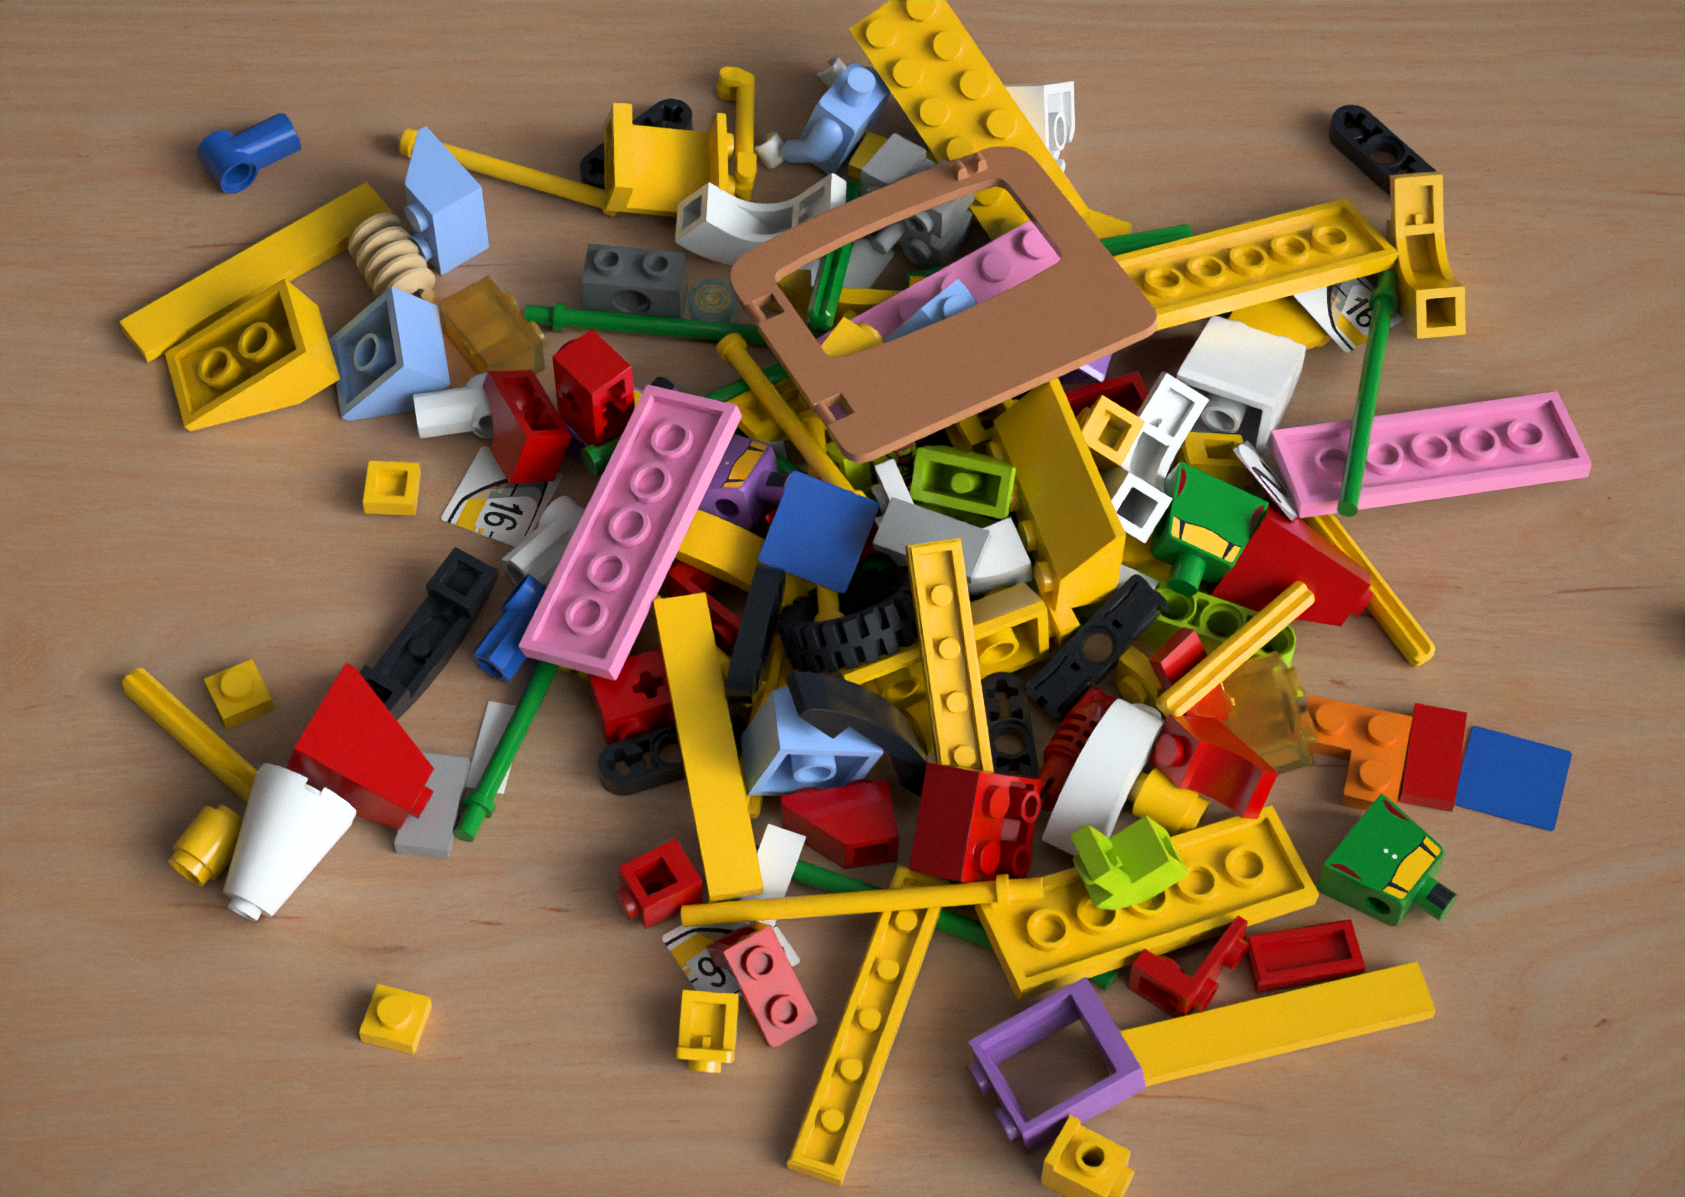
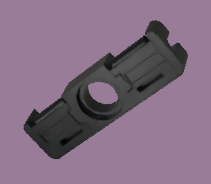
(1120, 619)

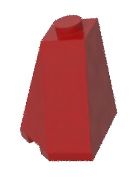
(1293, 552)
(363, 754)

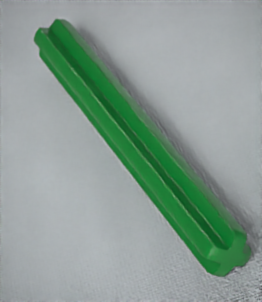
(830, 277)

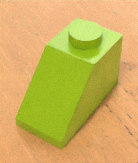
(963, 480)

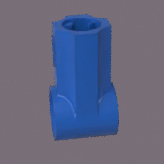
(238, 157)
(499, 650)

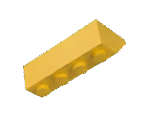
(1059, 499)
(1008, 635)

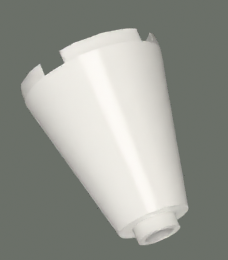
(281, 839)

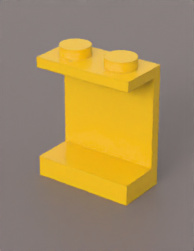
(660, 167)

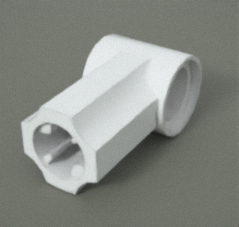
(455, 411)
(545, 546)

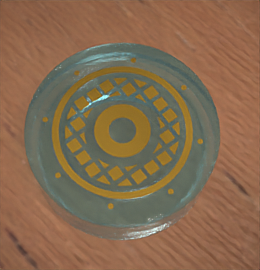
(712, 301)

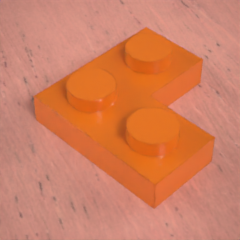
(1370, 740)

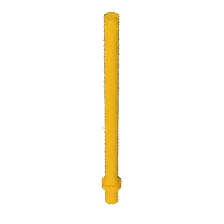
(999, 891)

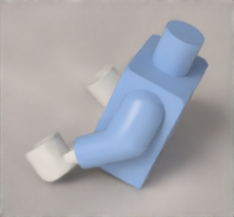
(837, 122)

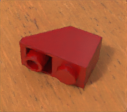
(845, 823)

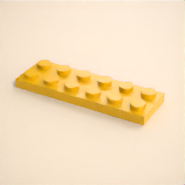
(954, 98)
(1257, 262)
(1233, 871)

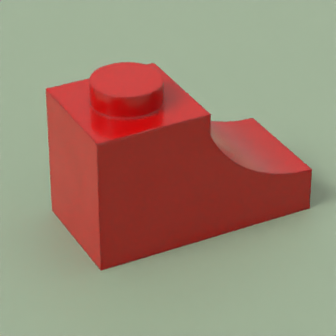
(526, 427)
(1213, 762)

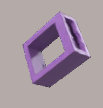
(1036, 1023)

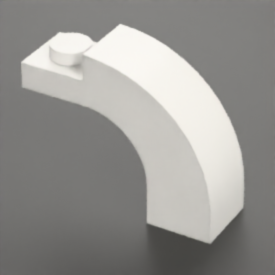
(727, 227)
(1139, 482)
(1004, 558)
(1104, 772)

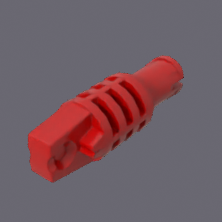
(1068, 743)

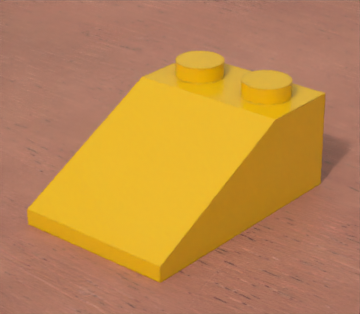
(253, 359)

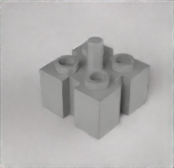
(927, 237)

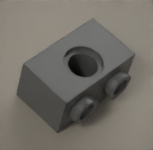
(634, 281)

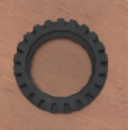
(875, 623)

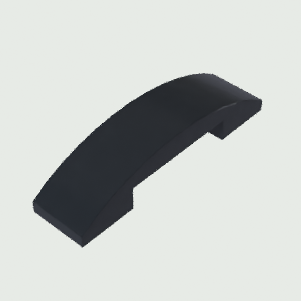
(433, 632)
(836, 704)

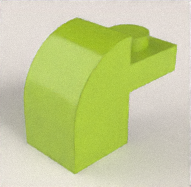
(1128, 865)

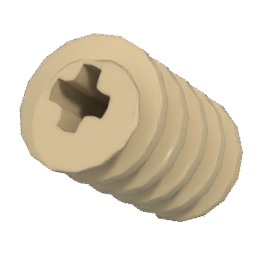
(390, 258)

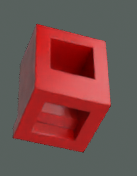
(660, 870)

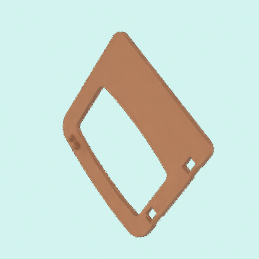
(970, 359)

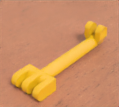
(739, 86)

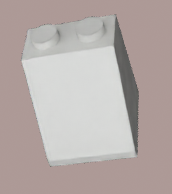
(1245, 379)

